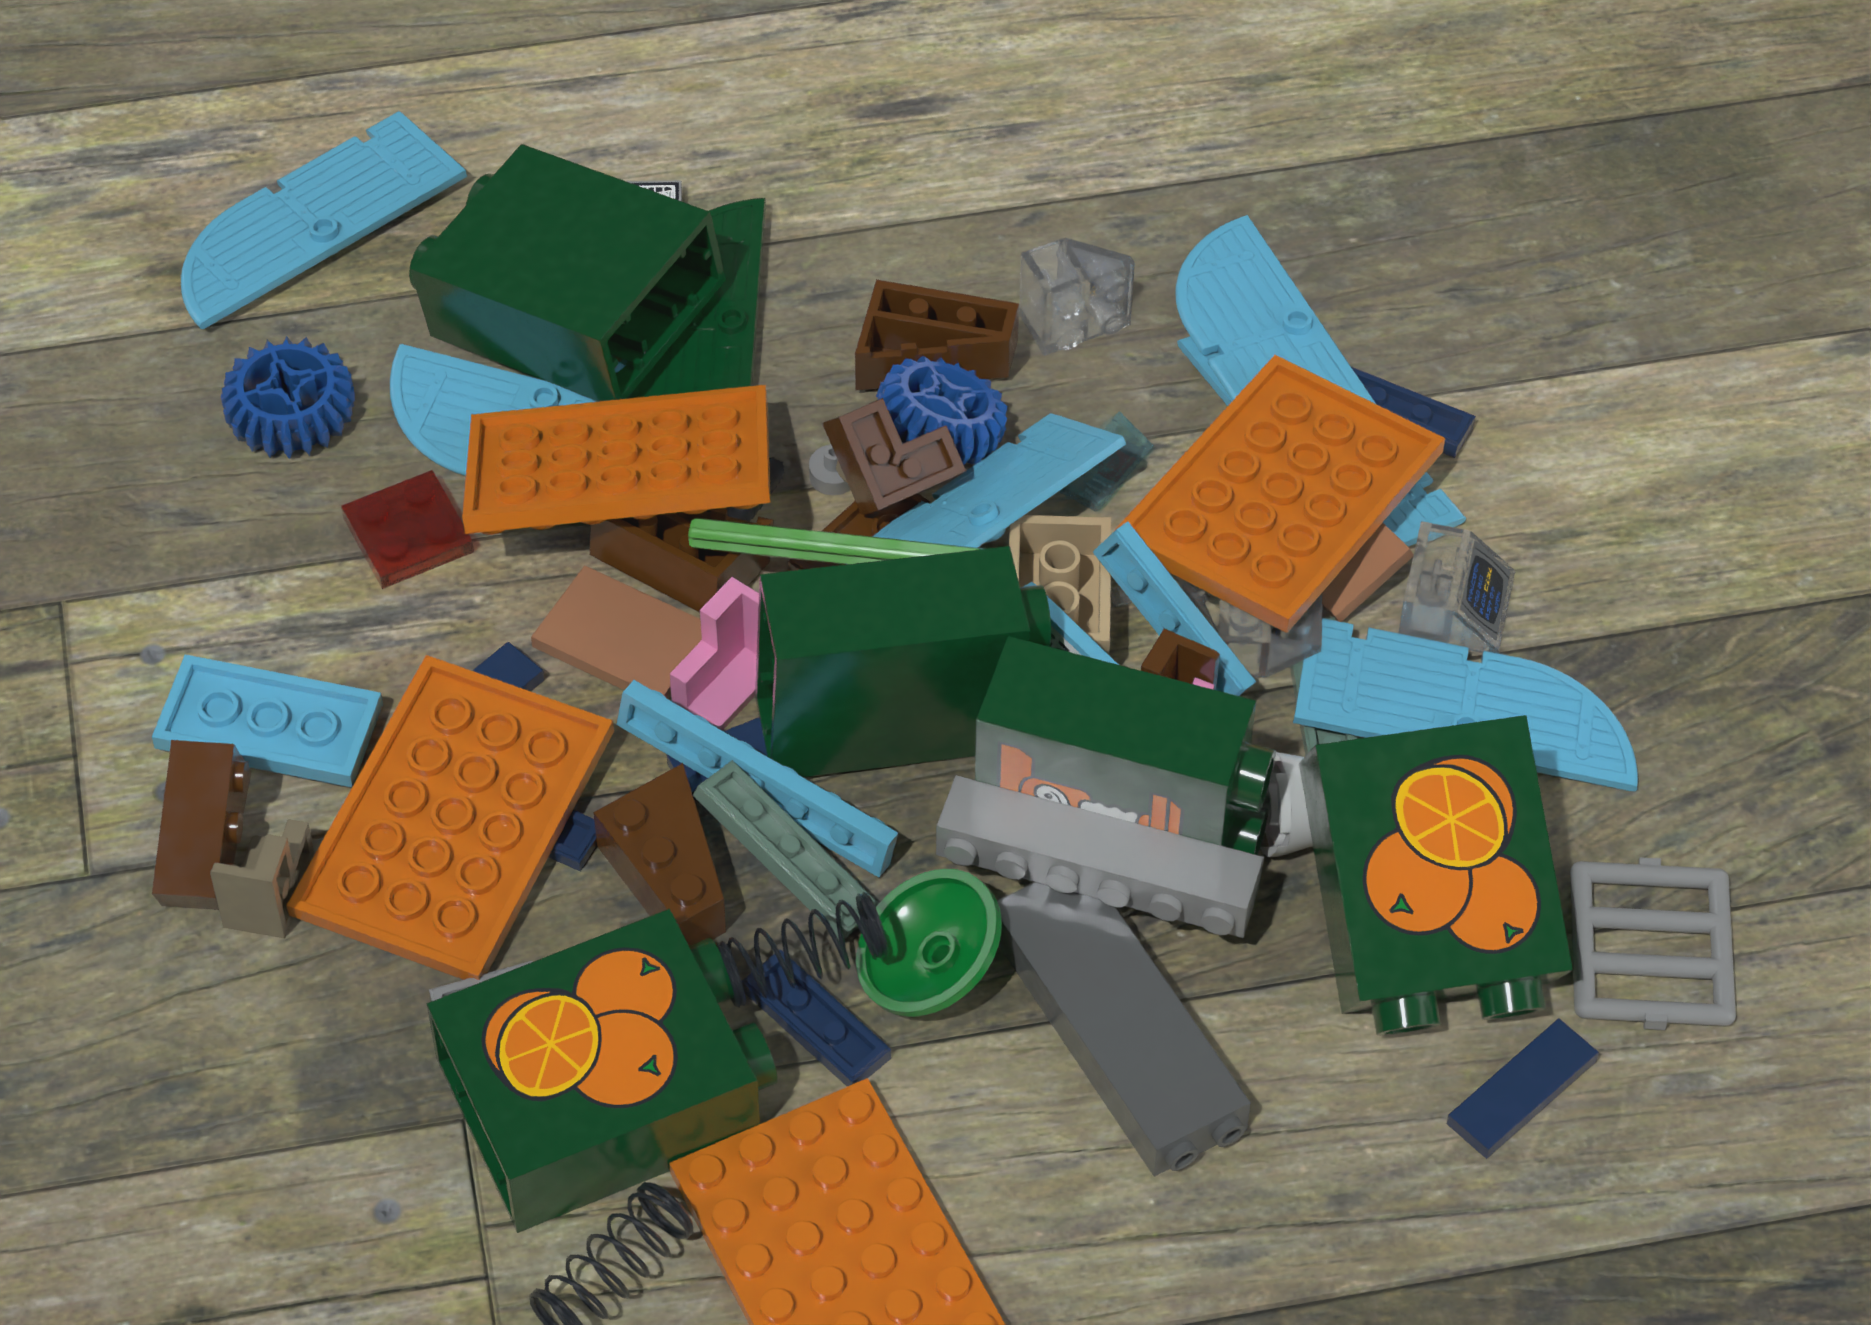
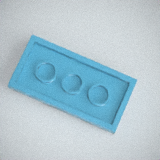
(271, 718)

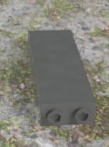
(1123, 1025)

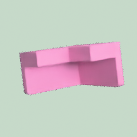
(721, 670)

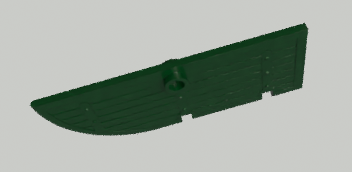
(721, 339)

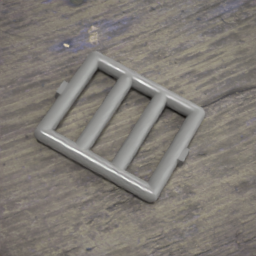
(1716, 923)

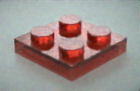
(407, 529)

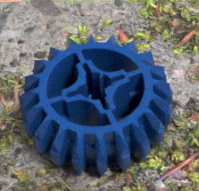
(261, 393)
(941, 394)

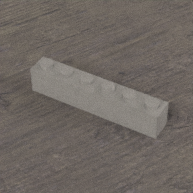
(1099, 856)

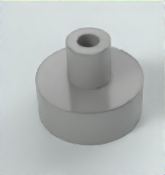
(824, 473)

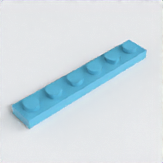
(708, 749)

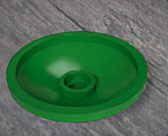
(939, 943)

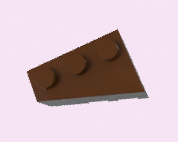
(935, 324)
(661, 556)
(199, 821)
(663, 854)

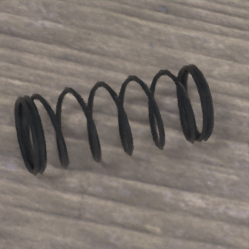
(868, 923)
(668, 1203)

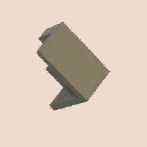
(257, 892)

